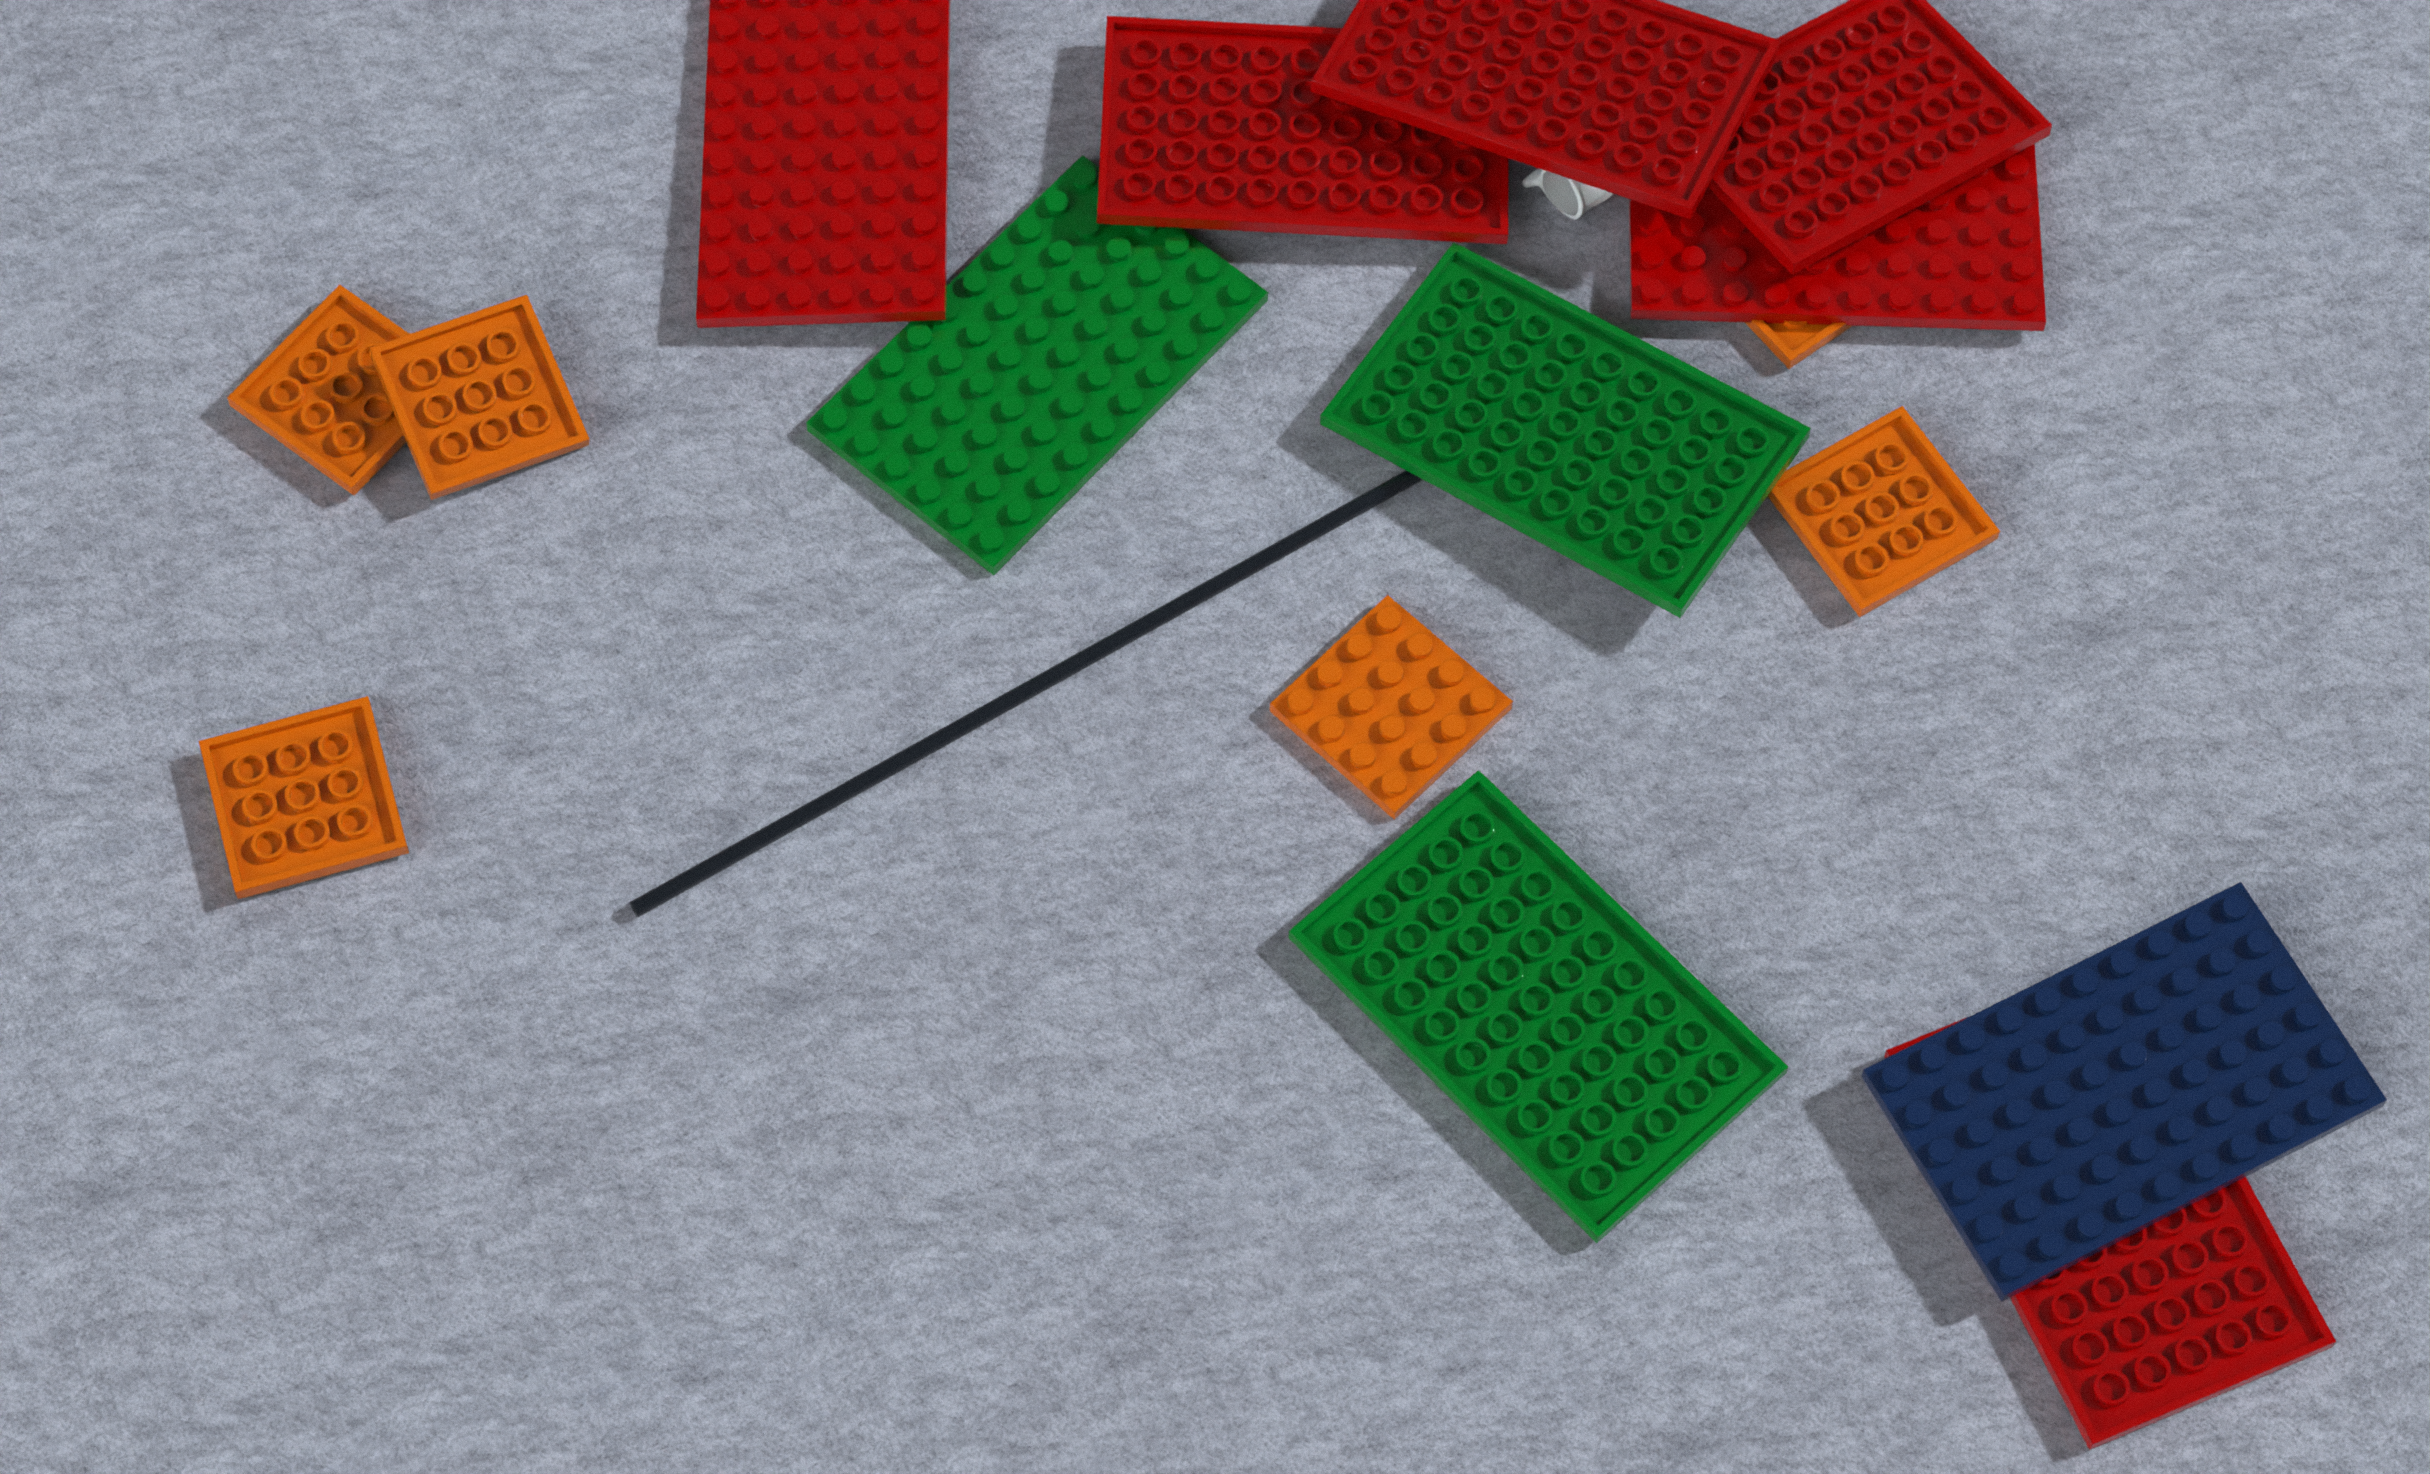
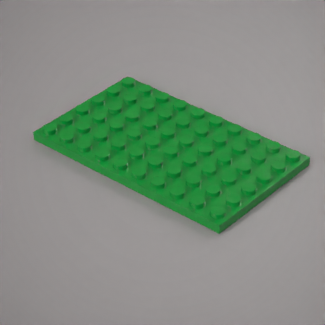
(1039, 371)
(1566, 428)
(1538, 1005)

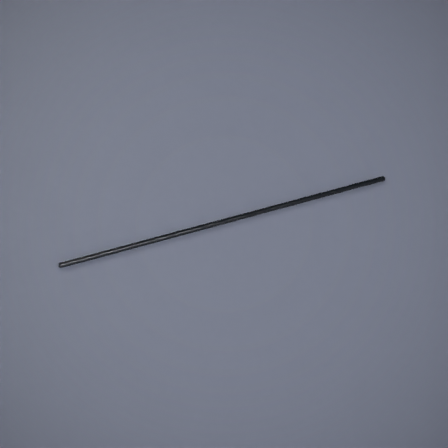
(1020, 694)

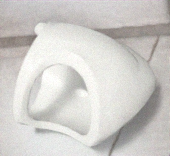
(1567, 195)

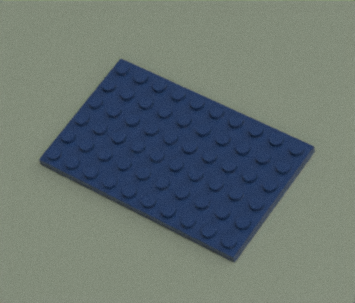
(2122, 1090)

